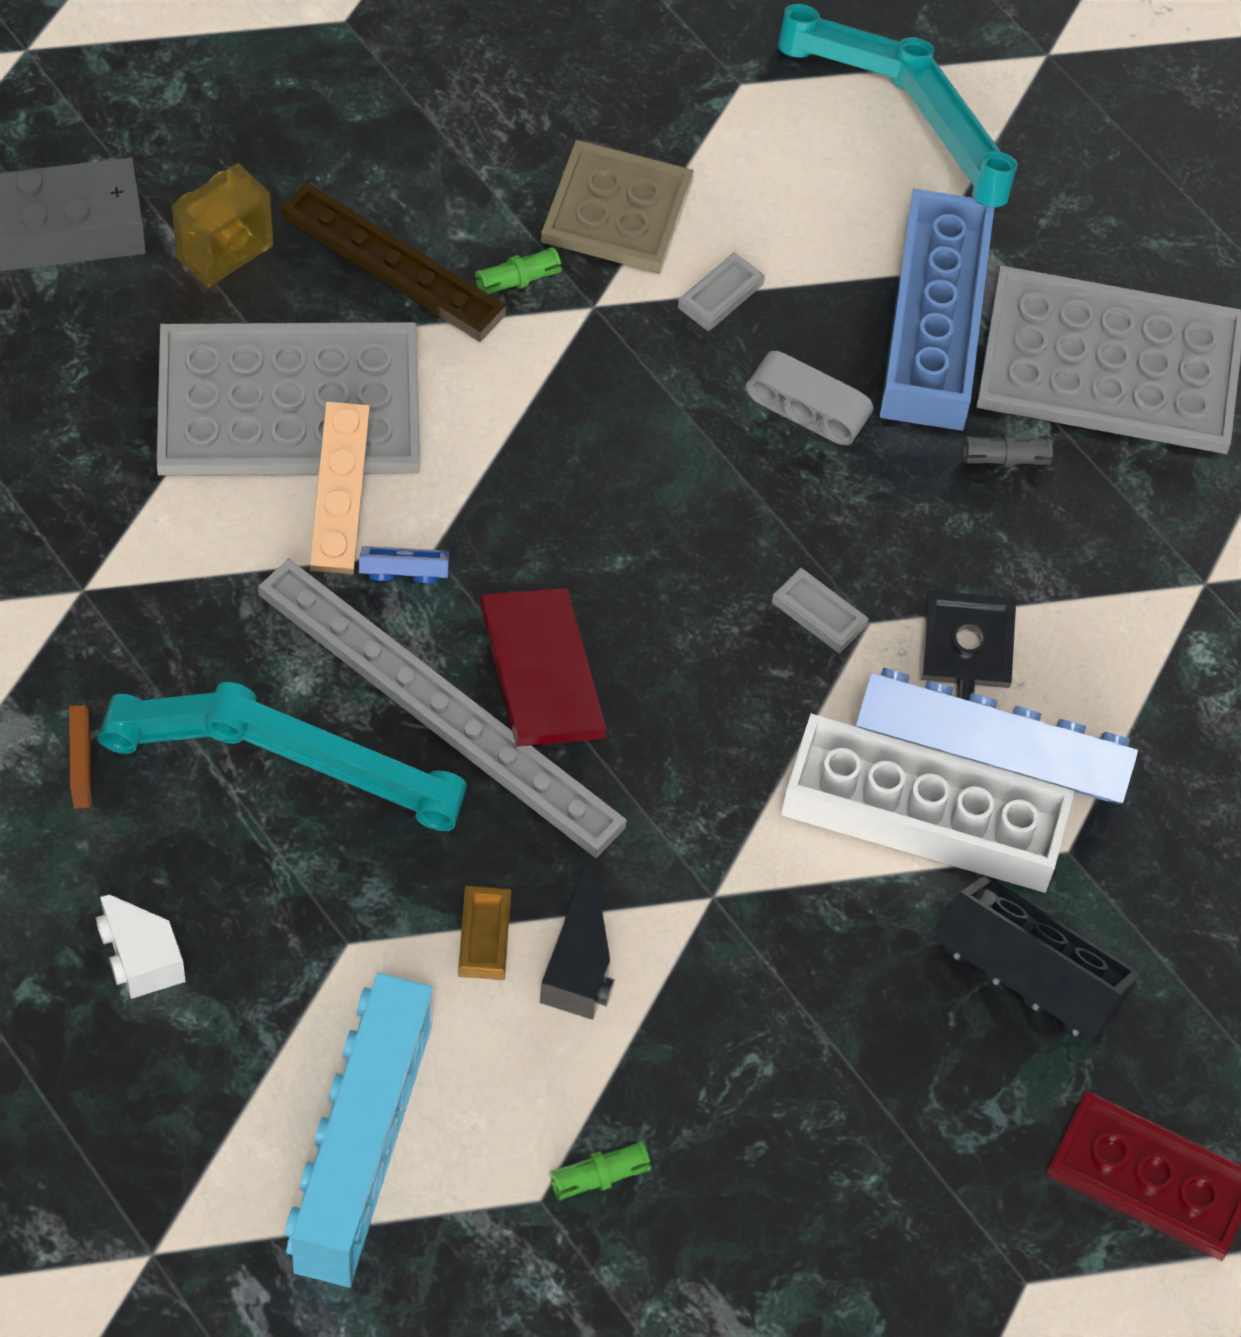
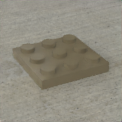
(617, 206)

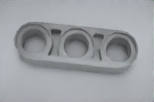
(809, 397)

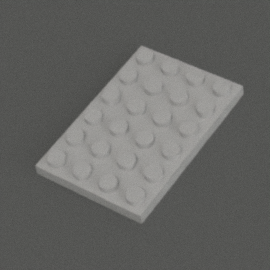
(1112, 359)
(259, 393)

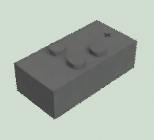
(69, 214)

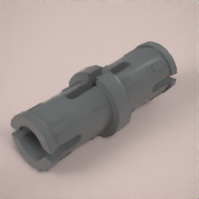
(1007, 451)

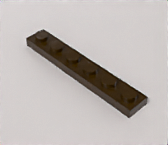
(393, 261)

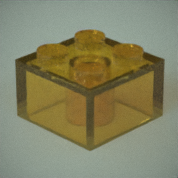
(222, 224)

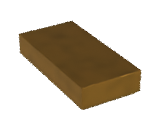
(484, 933)

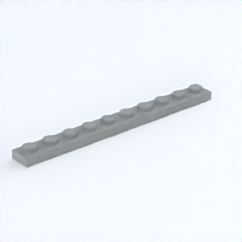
(442, 708)

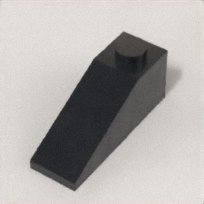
(581, 958)

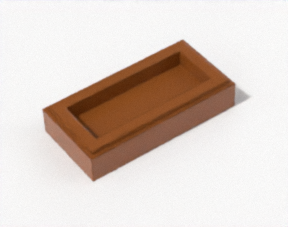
(80, 756)

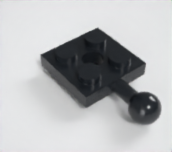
(950, 662)

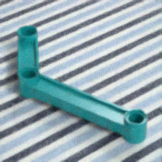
(914, 70)
(235, 716)

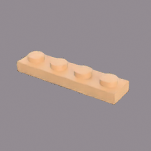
(339, 488)

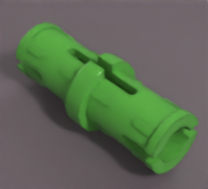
(518, 271)
(600, 1170)

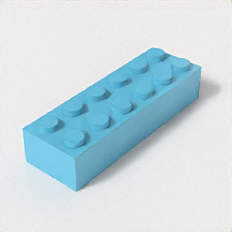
(361, 1131)

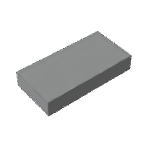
(721, 291)
(820, 610)

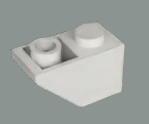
(143, 946)

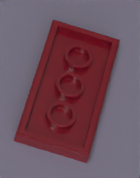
(542, 667)
(1151, 1175)

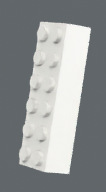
(928, 803)

